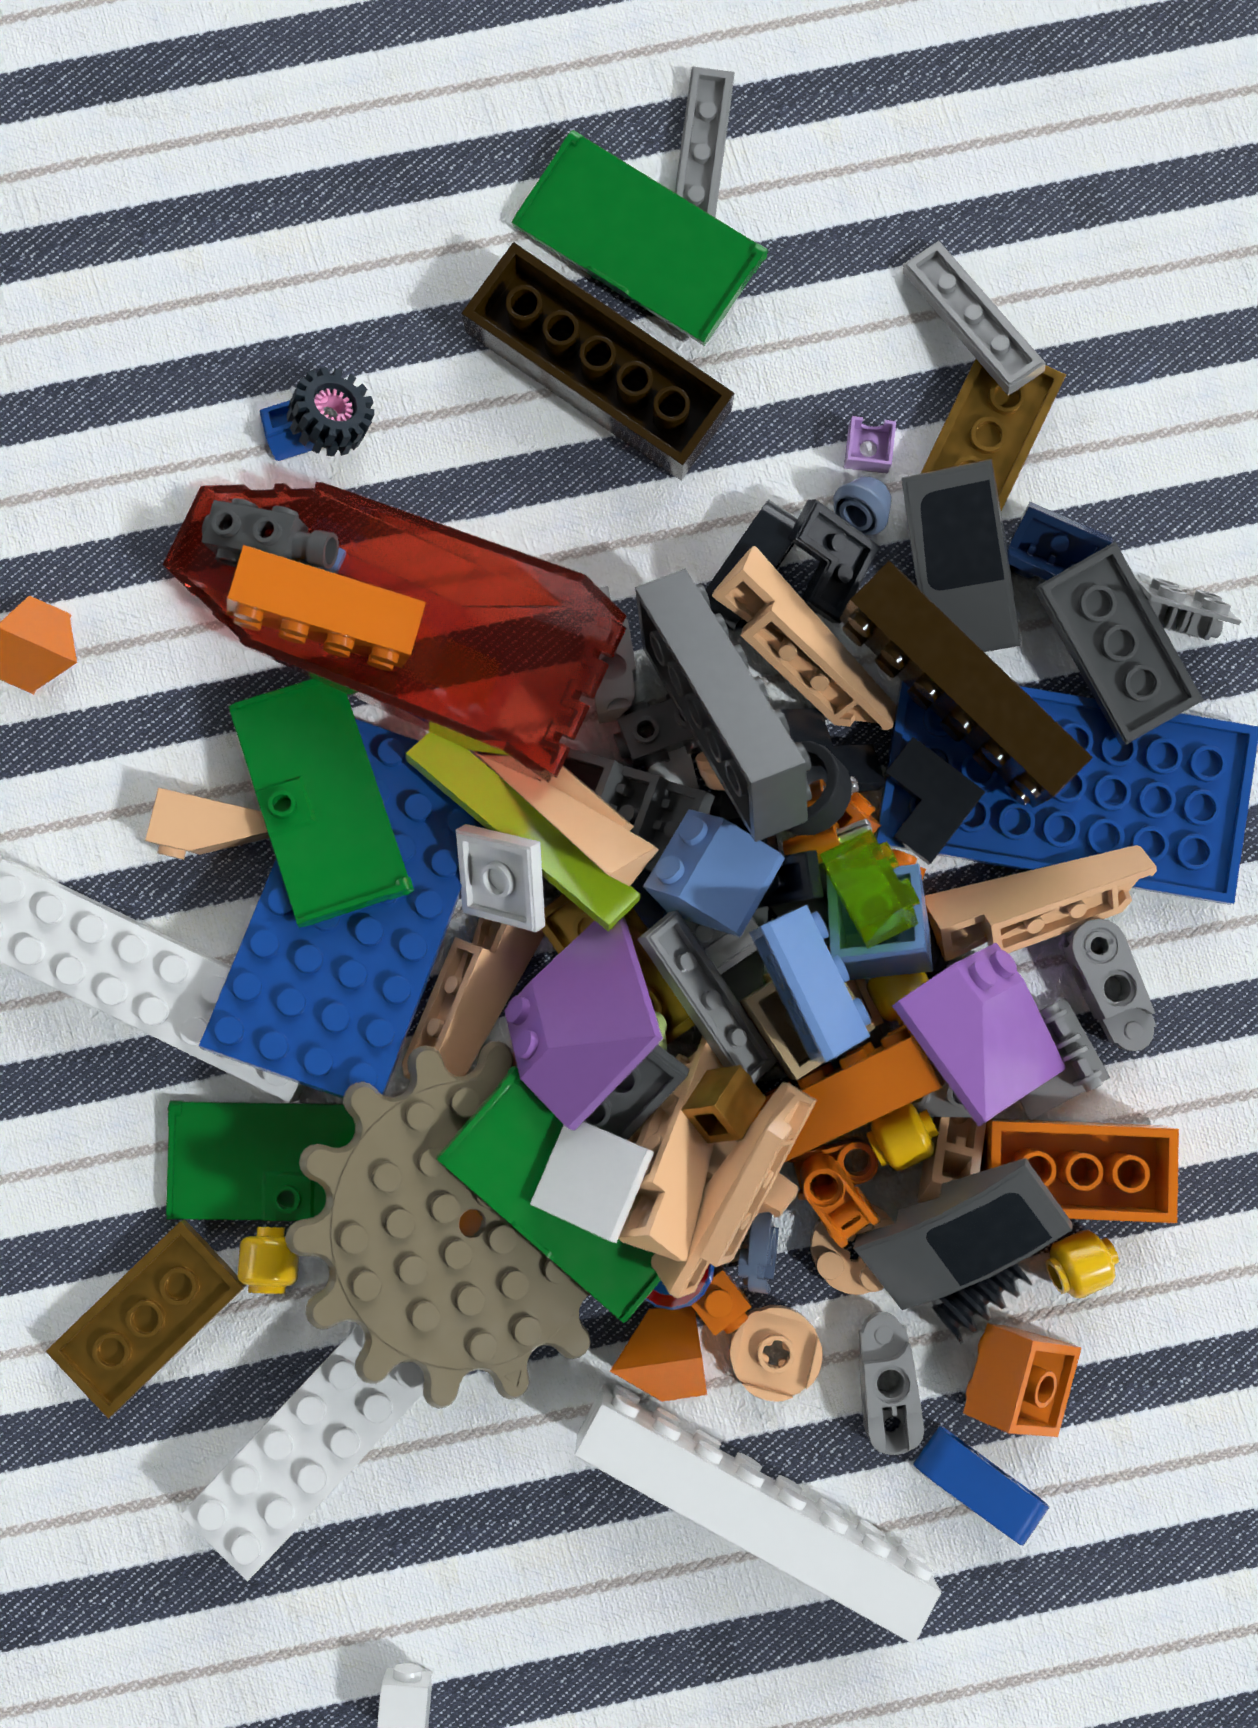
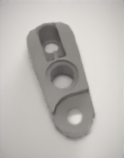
(617, 688)
(1129, 1018)
(883, 1348)

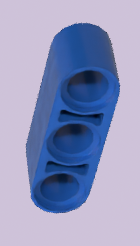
(981, 1485)

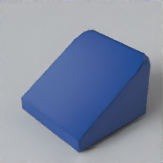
(279, 435)

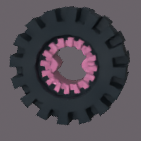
(335, 392)

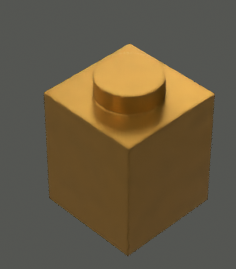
(724, 1104)

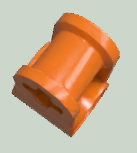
(838, 1151)
(841, 1204)

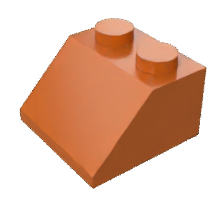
(1021, 1381)

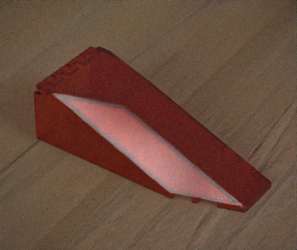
(498, 641)

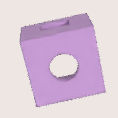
(881, 436)

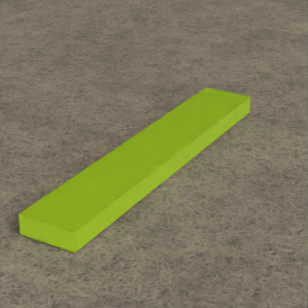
(504, 810)

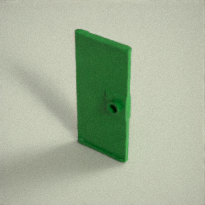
(639, 237)
(319, 801)
(246, 1158)
(502, 1161)

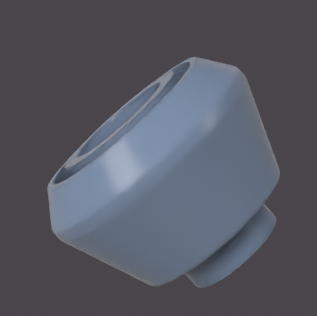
(864, 504)

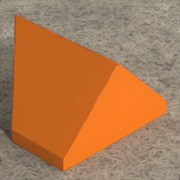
(35, 644)
(664, 1355)

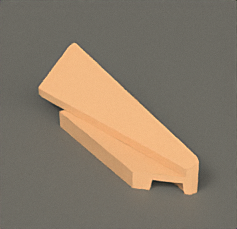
(584, 820)
(674, 1182)
(738, 1190)

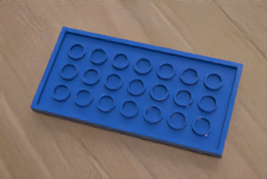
(1169, 791)
(342, 993)

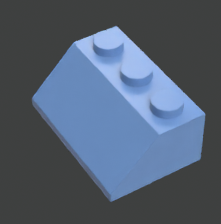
(811, 984)

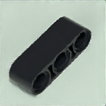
(770, 535)

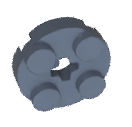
(760, 1259)

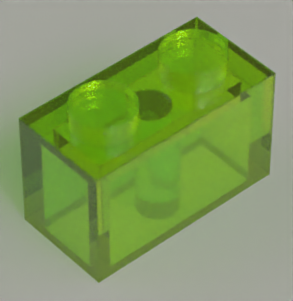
(870, 888)

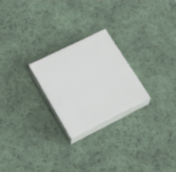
(501, 877)
(592, 1179)

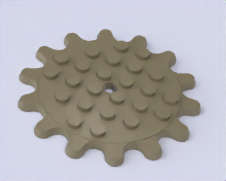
(399, 1247)

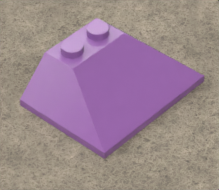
(583, 1023)
(982, 1032)

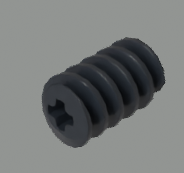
(961, 1306)

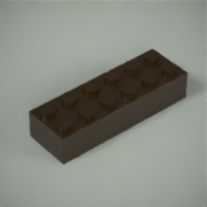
(597, 361)
(962, 687)

